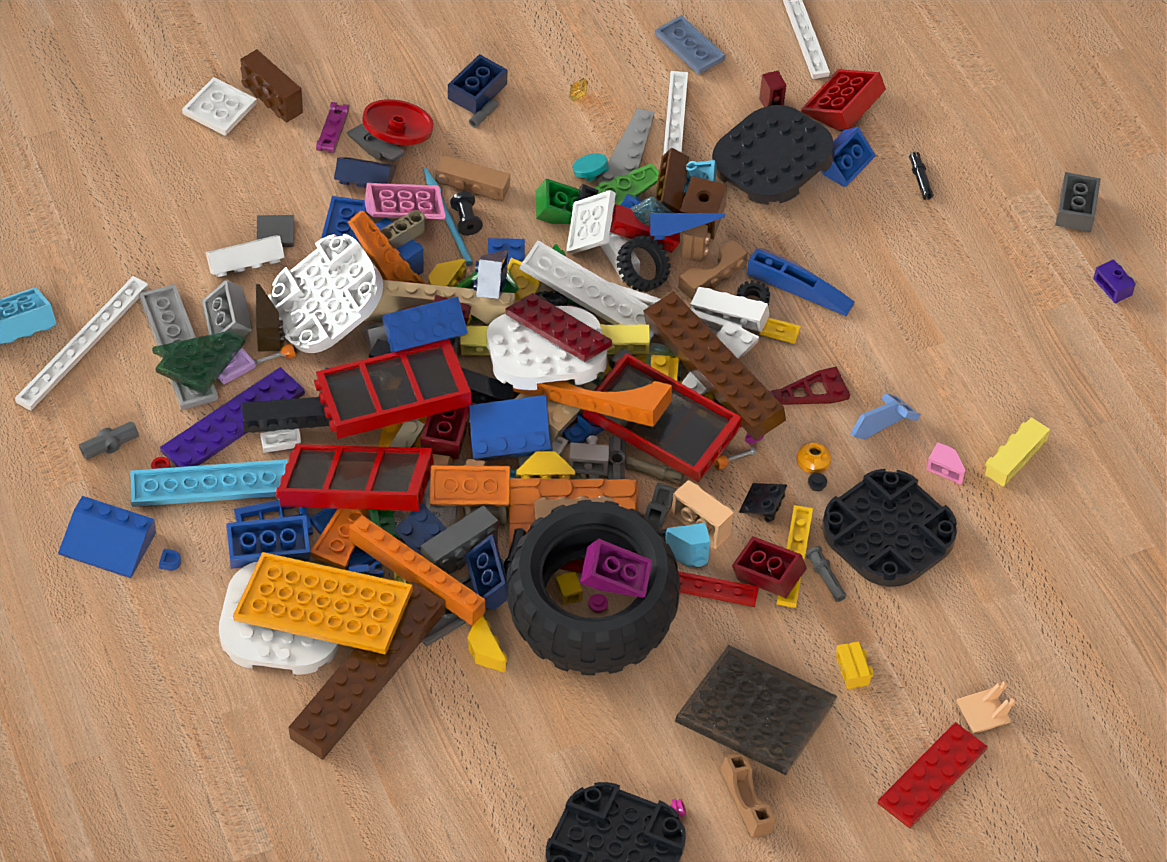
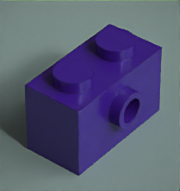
(1114, 281)

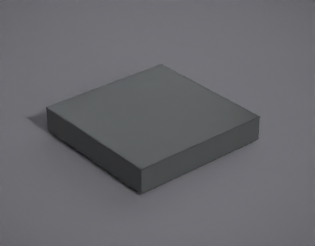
(276, 225)

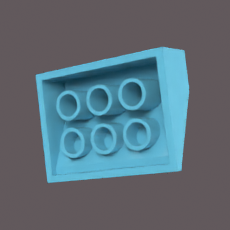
(24, 315)

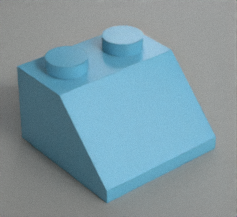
(689, 544)

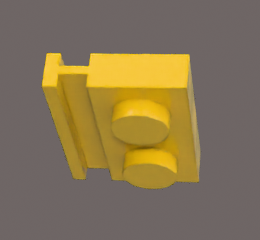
(665, 365)

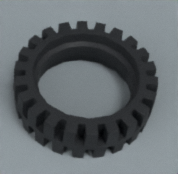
(659, 259)

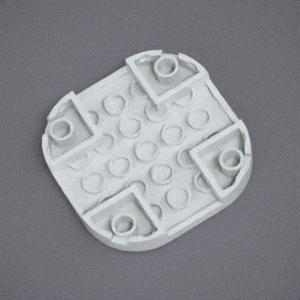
(327, 293)
(529, 359)
(264, 646)

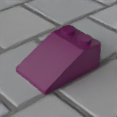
(615, 569)

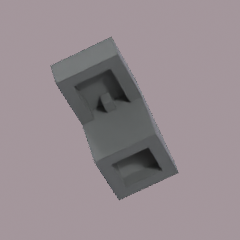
(660, 505)

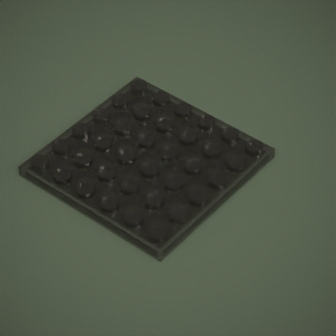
(756, 709)

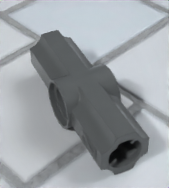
(108, 440)
(616, 458)

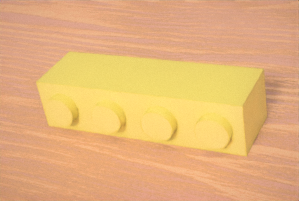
(1017, 451)

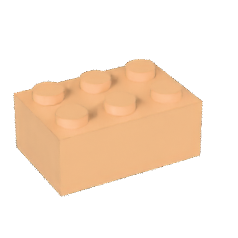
(695, 506)

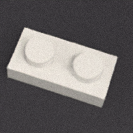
(280, 440)

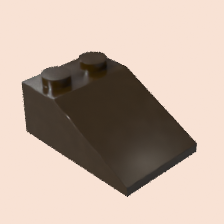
(267, 323)

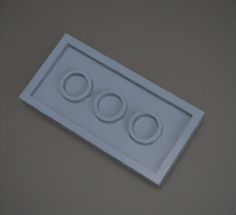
(690, 45)

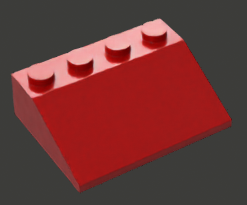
(845, 98)

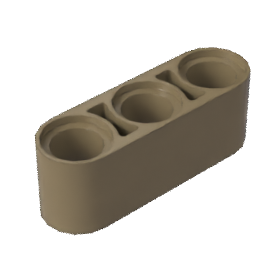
(405, 228)

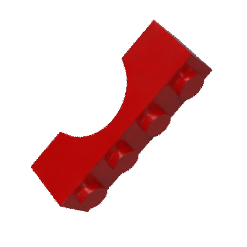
(627, 225)

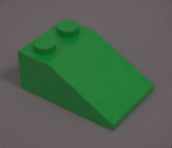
(555, 202)

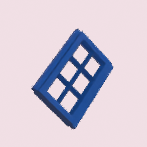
(260, 509)

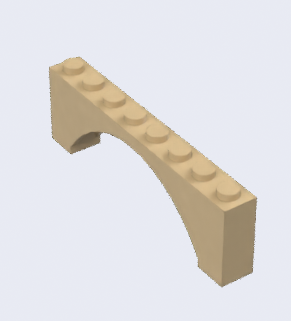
(401, 295)

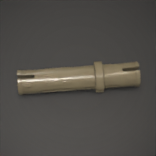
(661, 472)

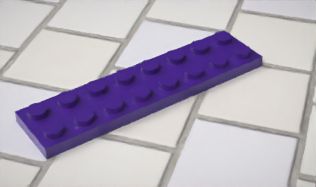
(226, 423)

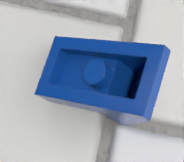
(581, 430)

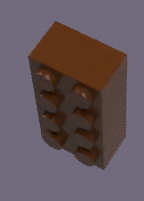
(271, 86)

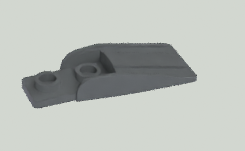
(375, 146)

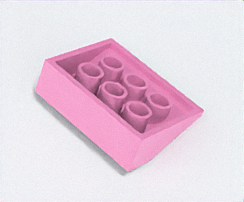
(401, 199)

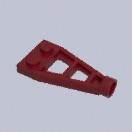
(831, 381)

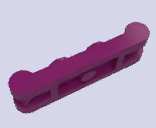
(333, 127)

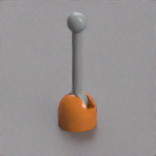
(287, 352)
(722, 460)

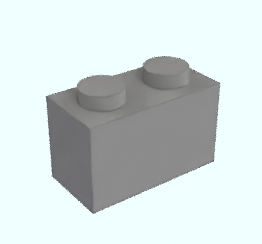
(589, 458)

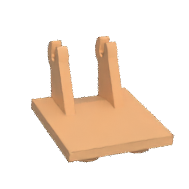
(985, 710)

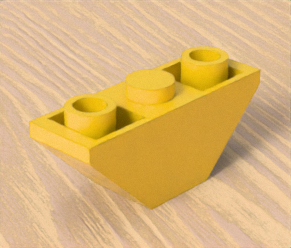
(448, 273)
(545, 466)
(485, 647)

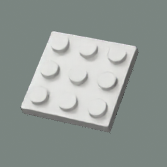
(219, 106)
(591, 222)

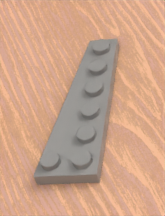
(630, 147)

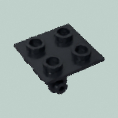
(764, 500)

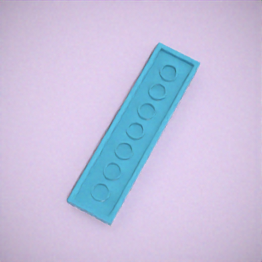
(206, 483)

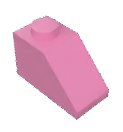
(946, 463)

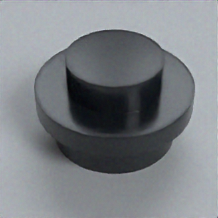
(817, 481)

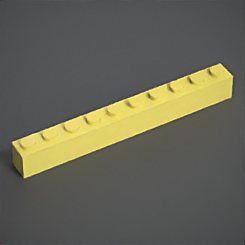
(630, 337)

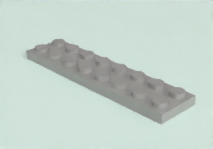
(170, 325)

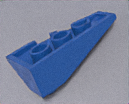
(671, 223)

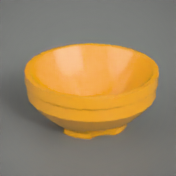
(813, 463)

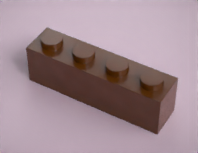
(672, 179)

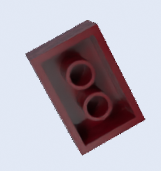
(446, 432)
(769, 567)

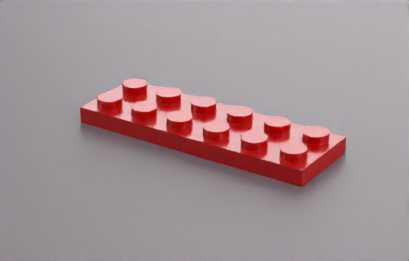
(932, 775)

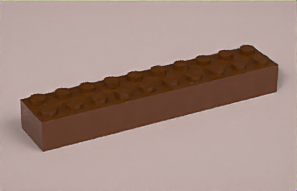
(714, 365)
(363, 677)

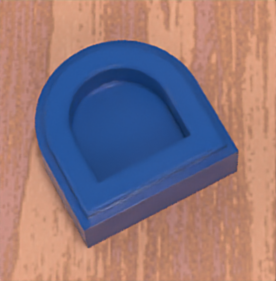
(170, 560)

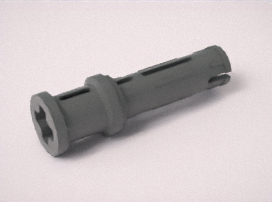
(822, 567)

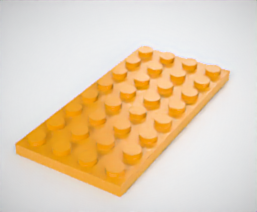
(323, 603)

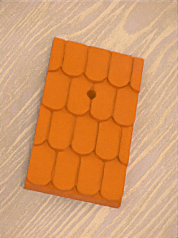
(525, 491)

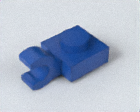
(365, 569)

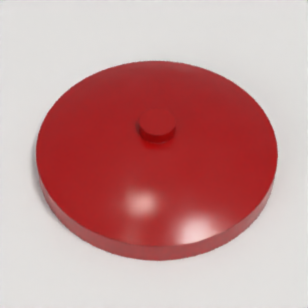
(397, 122)

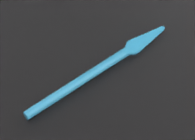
(455, 233)

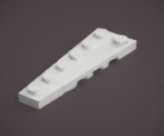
(736, 340)

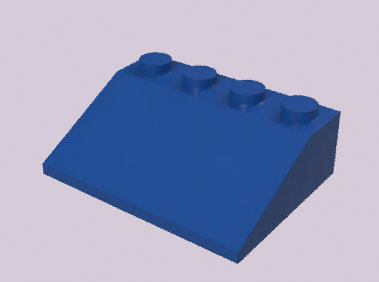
(510, 428)
(107, 536)

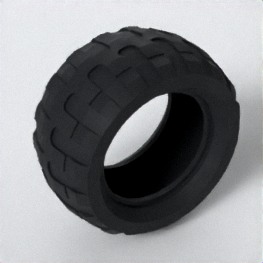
(584, 642)

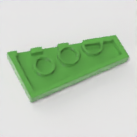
(634, 183)

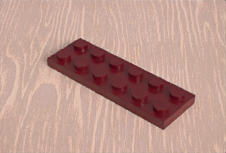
(558, 327)

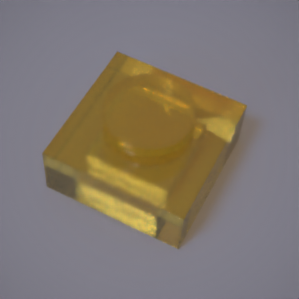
(578, 89)

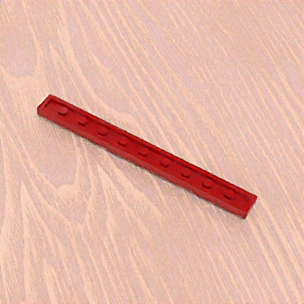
(701, 586)

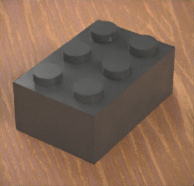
(1078, 202)

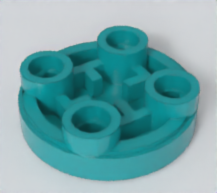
(590, 166)

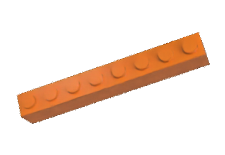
(416, 568)

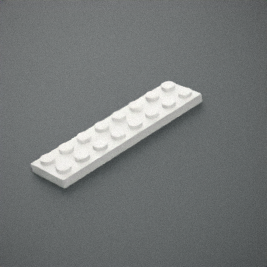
(583, 286)

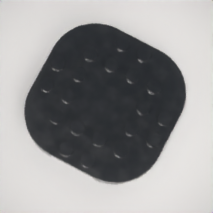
(773, 153)
(889, 528)
(615, 827)

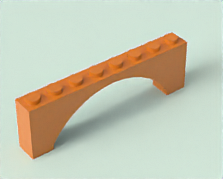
(637, 405)

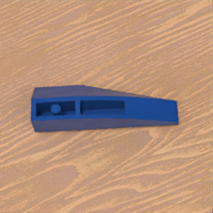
(796, 280)

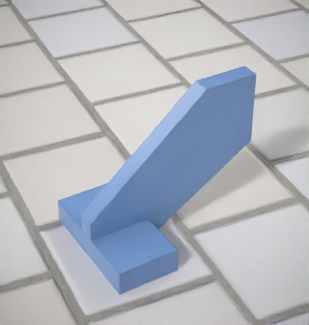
(883, 417)

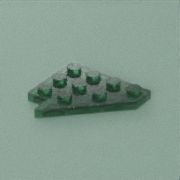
(198, 360)

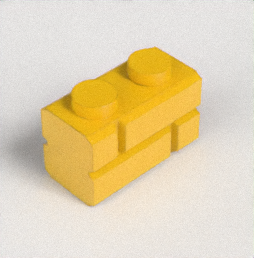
(853, 665)

